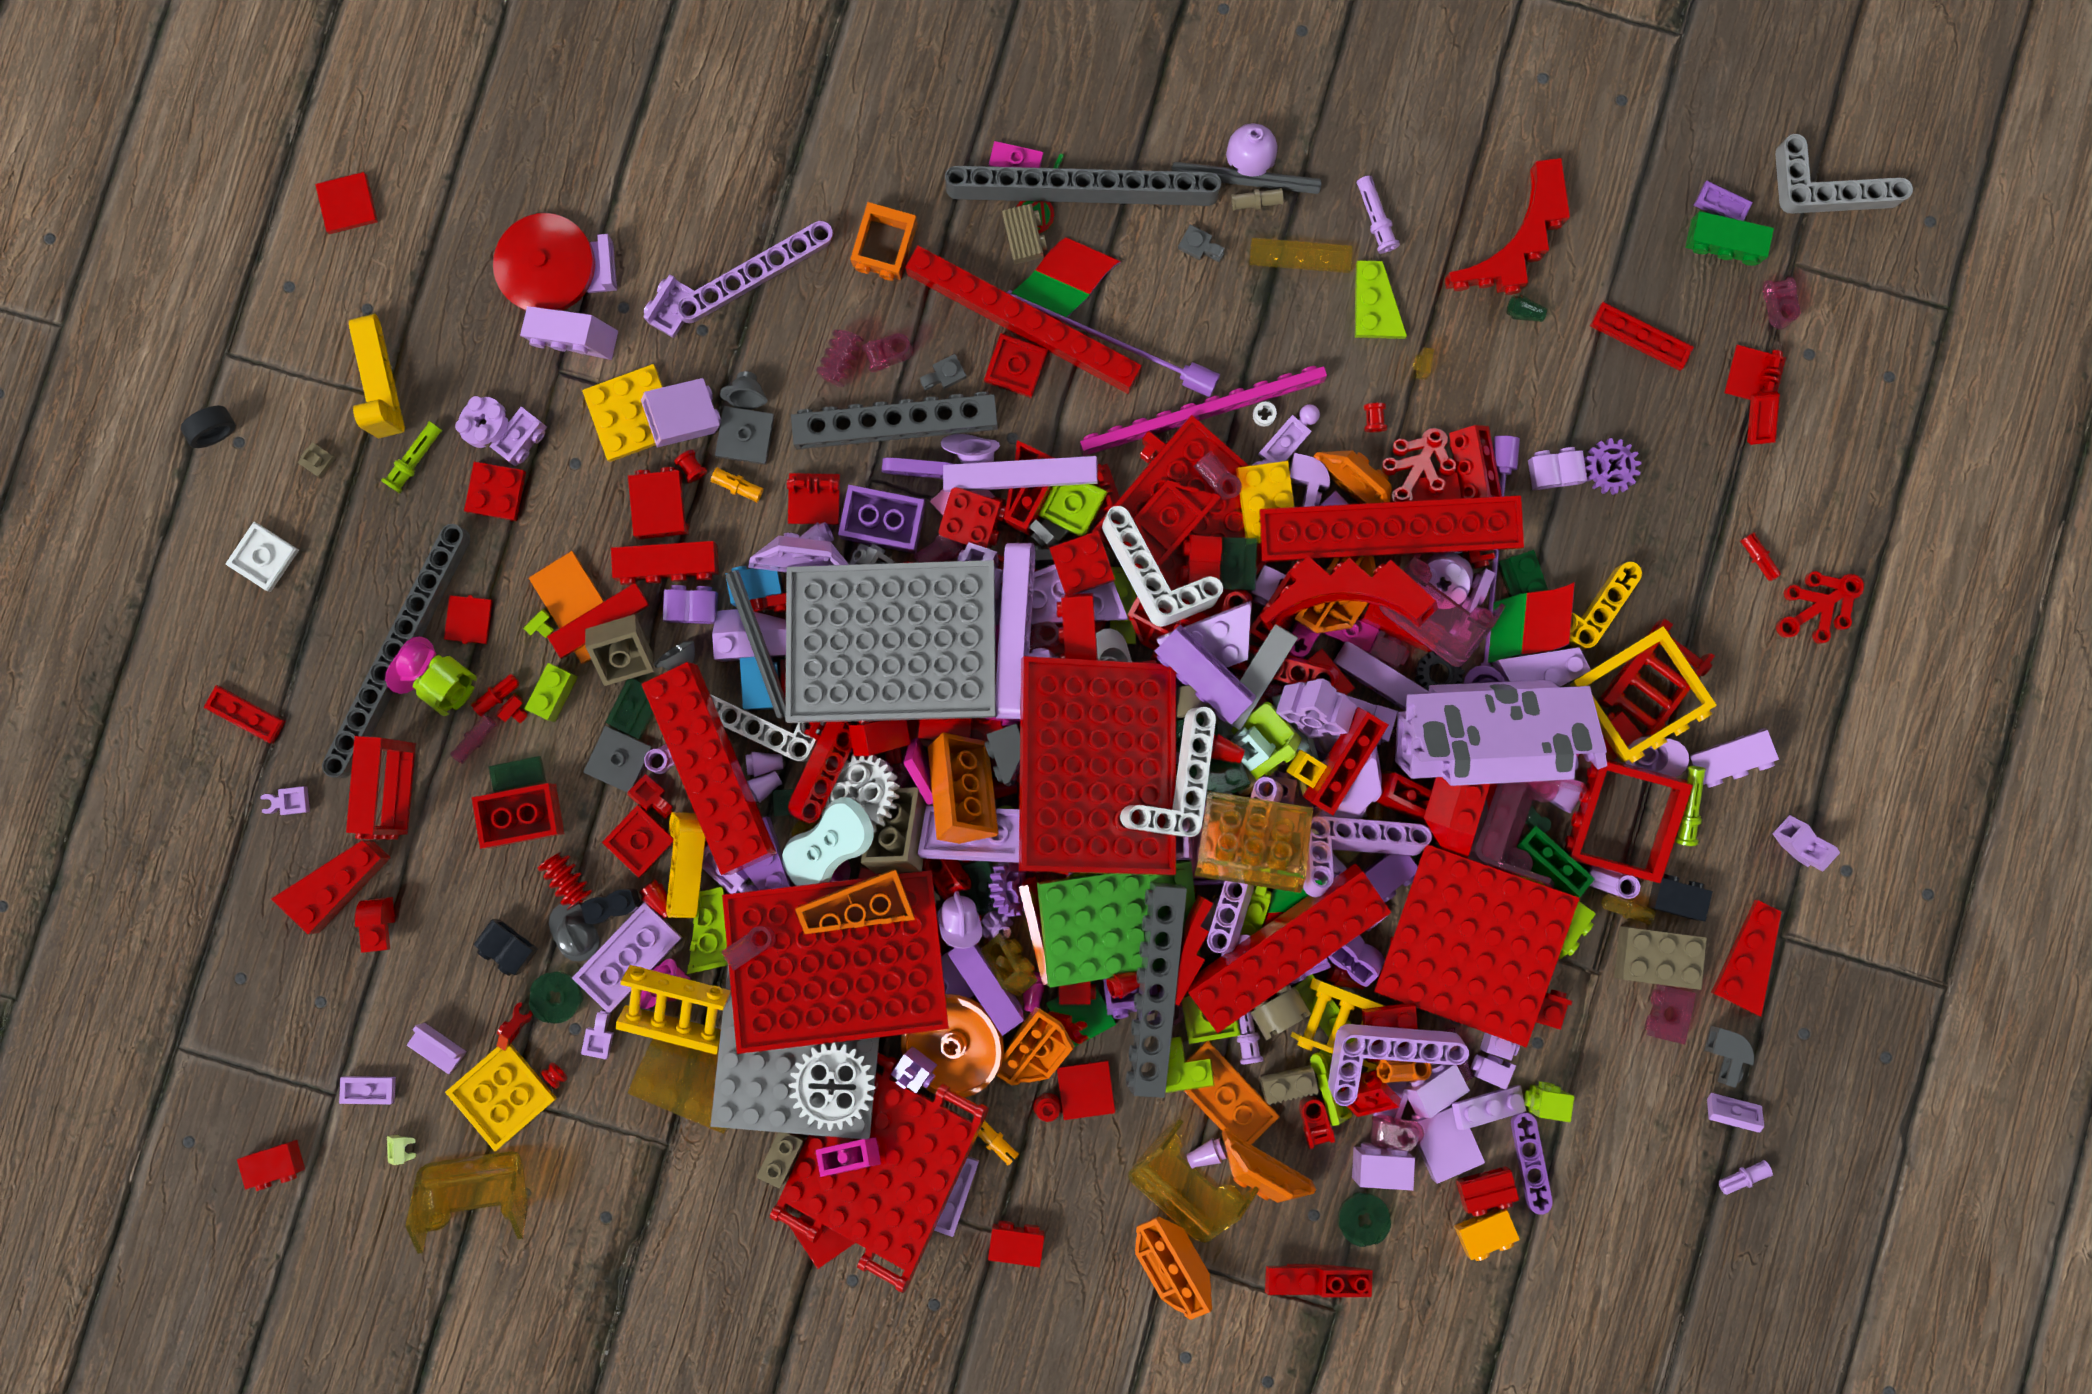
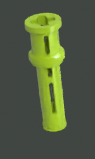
(403, 468)
(1691, 819)

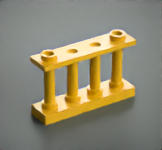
(1347, 1002)
(668, 1028)

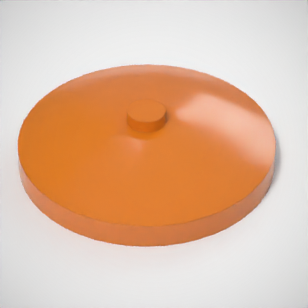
(966, 1053)

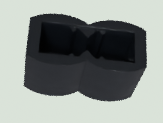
(607, 907)
(505, 947)

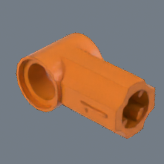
(1402, 1071)

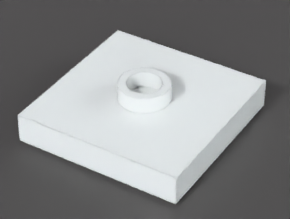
(262, 557)

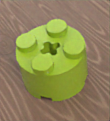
(445, 684)

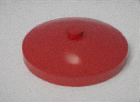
(544, 262)

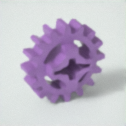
(1620, 472)
(1006, 888)

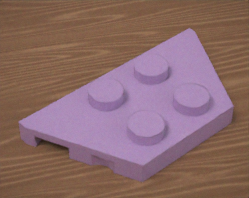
(1223, 634)

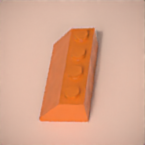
(962, 789)

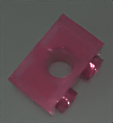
(1676, 1027)

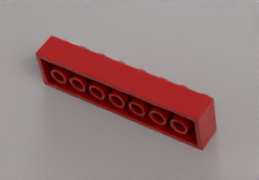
(709, 769)
(1287, 948)

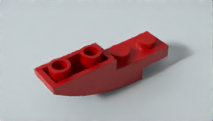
(1318, 1280)

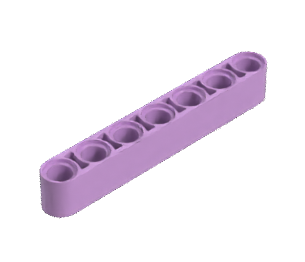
(761, 261)
(1014, 626)
(1227, 899)

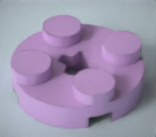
(471, 416)

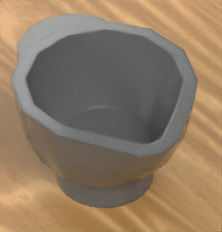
(744, 392)
(677, 656)

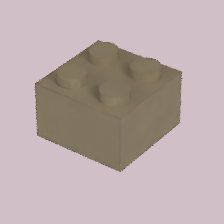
(619, 650)

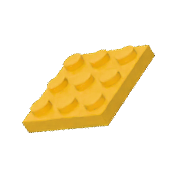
(620, 414)
(501, 1096)

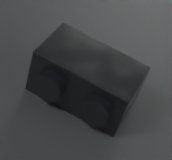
(1680, 899)

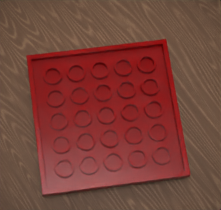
(1176, 464)
(1476, 945)

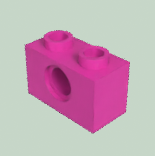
(848, 1157)

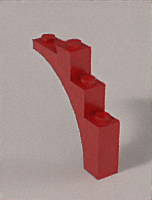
(1545, 209)
(1348, 582)

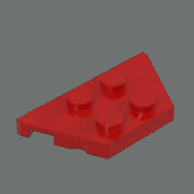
(1171, 517)

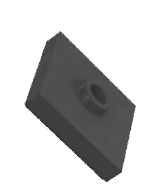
(744, 435)
(617, 759)

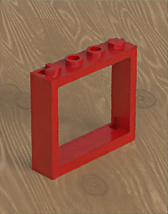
(365, 787)
(1666, 833)

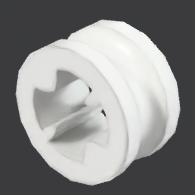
(1271, 408)

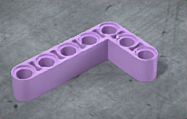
(1355, 841)
(1386, 1050)

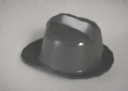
(572, 935)

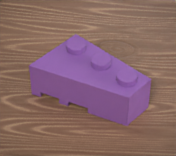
(769, 872)

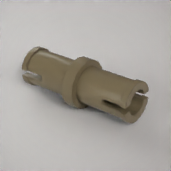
(1257, 199)

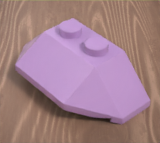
(796, 552)
(1362, 792)

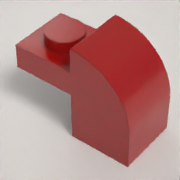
(373, 919)

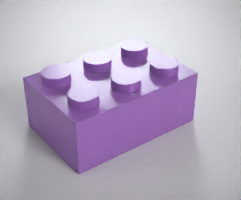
(882, 519)

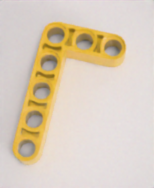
(382, 411)

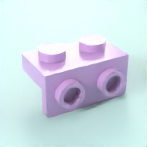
(663, 311)
(519, 437)

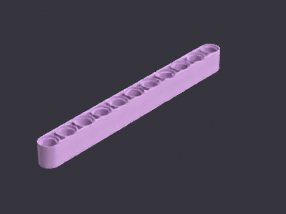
(1395, 688)

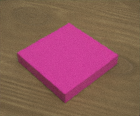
(918, 766)

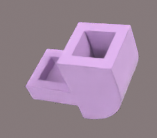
(1310, 473)
(1804, 845)

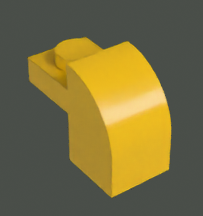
(1306, 768)

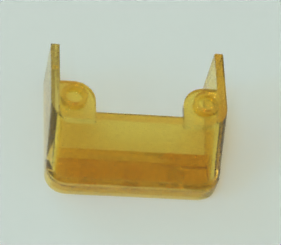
(467, 1185)
(1184, 1191)

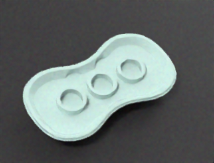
(839, 836)

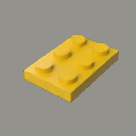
(1263, 488)

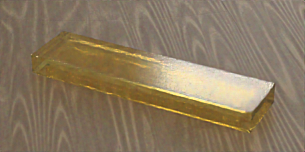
(1300, 255)

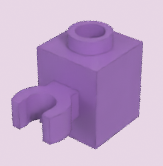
(914, 1070)

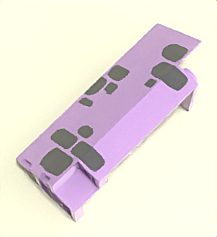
(1497, 732)

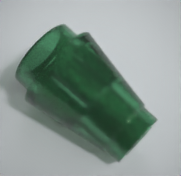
(1525, 309)

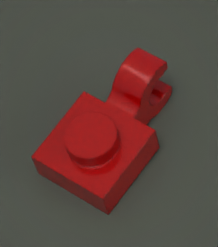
(648, 795)
(510, 1030)

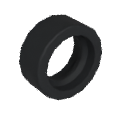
(208, 426)

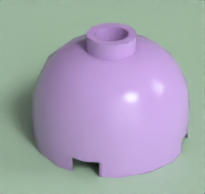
(1252, 149)

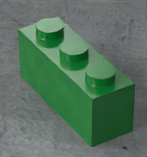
(1729, 238)
(1554, 863)

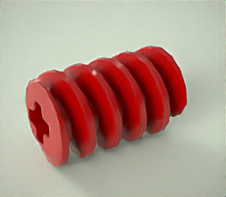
(564, 880)

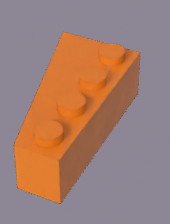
(859, 905)

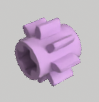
(996, 924)

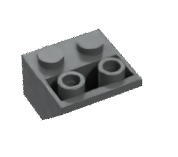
(1005, 748)

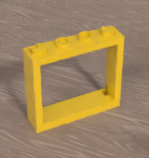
(1678, 726)

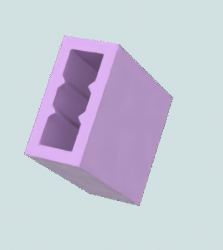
(680, 412)
(1445, 1148)

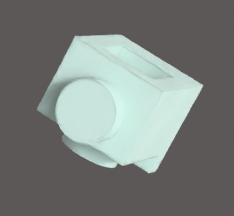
(1255, 745)

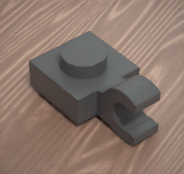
(1197, 243)
(946, 372)

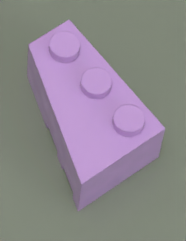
(569, 332)
(1555, 666)
(1736, 757)

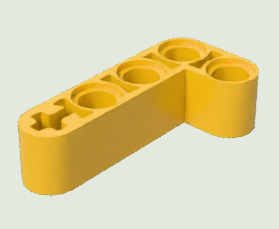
(1603, 604)
(685, 865)

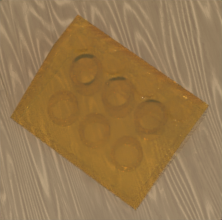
(1254, 842)
(678, 1081)

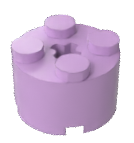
(1455, 570)

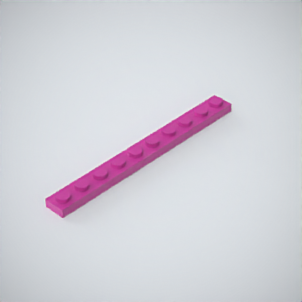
(1212, 407)

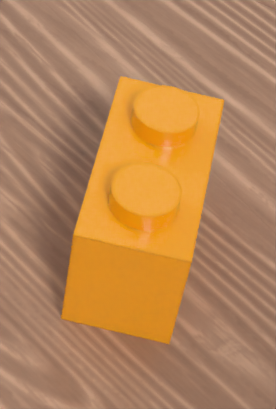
(1486, 1234)

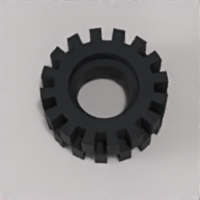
(1424, 666)

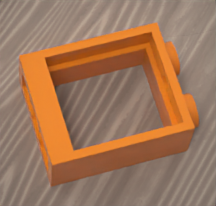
(888, 217)

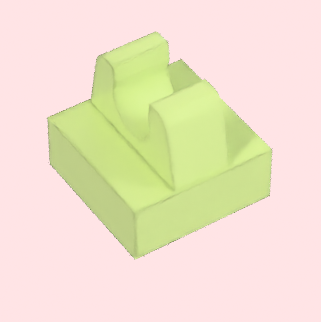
(396, 1149)

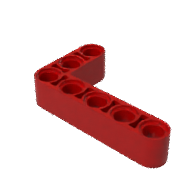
(1287, 670)

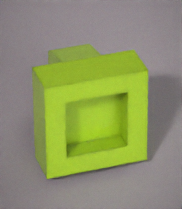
(539, 623)

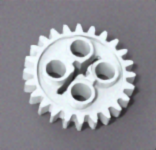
(876, 778)
(831, 1111)

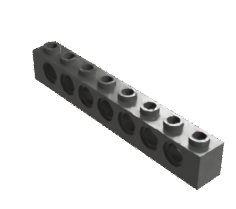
(958, 423)
(1154, 1081)

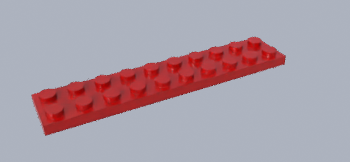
(1391, 528)

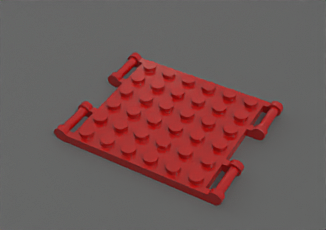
(900, 1201)

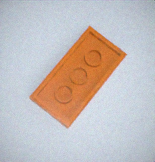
(567, 593)
(1232, 1101)

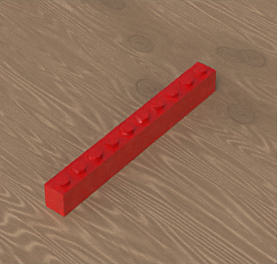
(1023, 319)

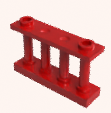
(1629, 675)

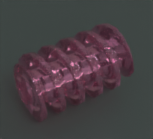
(838, 356)

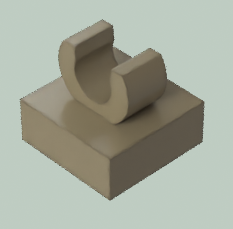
(316, 460)

